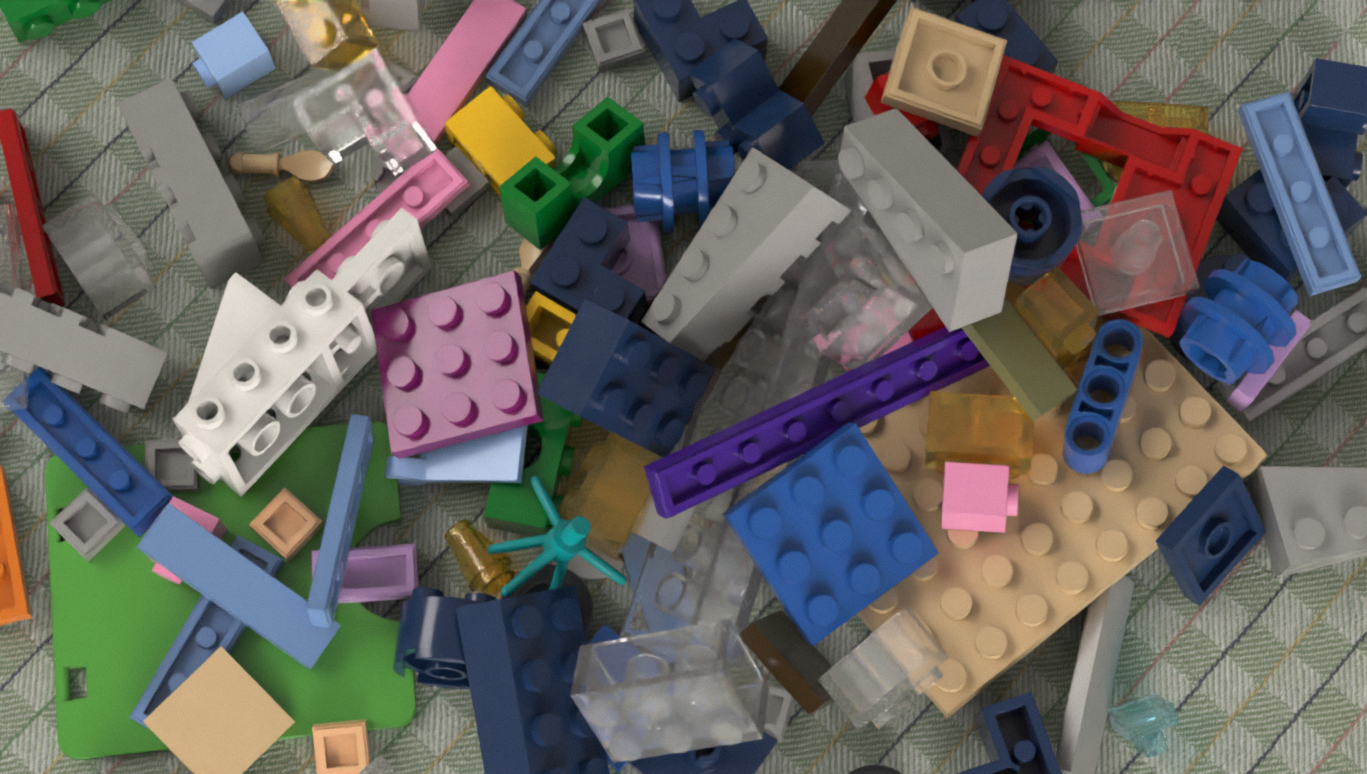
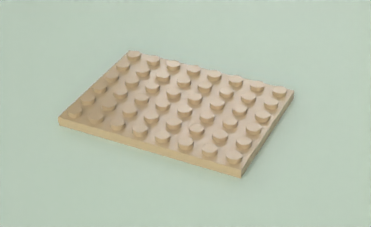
(1073, 532)

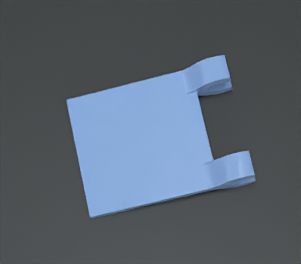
(480, 460)

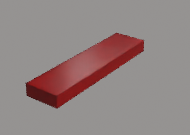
(29, 208)

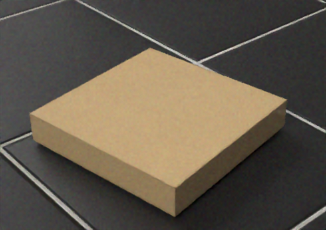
(944, 71)
(219, 718)

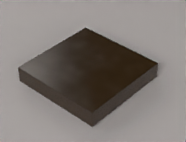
(789, 659)

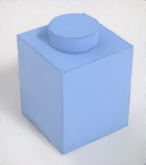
(232, 56)

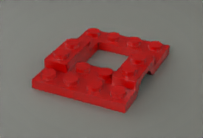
(1151, 157)

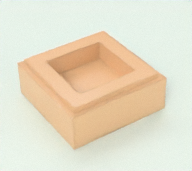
(286, 524)
(341, 747)

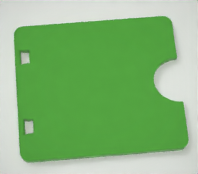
(125, 617)

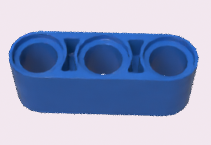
(1102, 373)

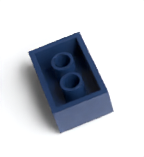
(625, 379)

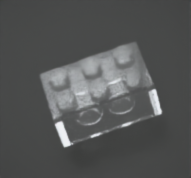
(670, 691)

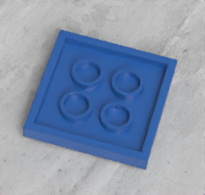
(830, 533)

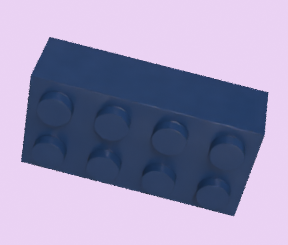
(521, 680)

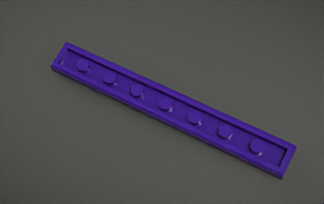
(809, 418)

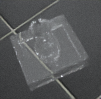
(1135, 253)

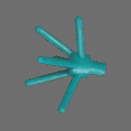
(559, 544)

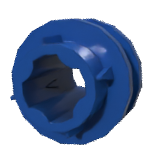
(659, 167)
(1239, 321)

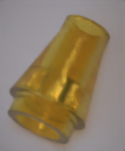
(296, 211)
(480, 569)

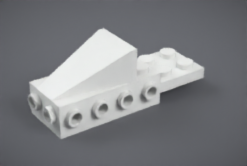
(268, 352)

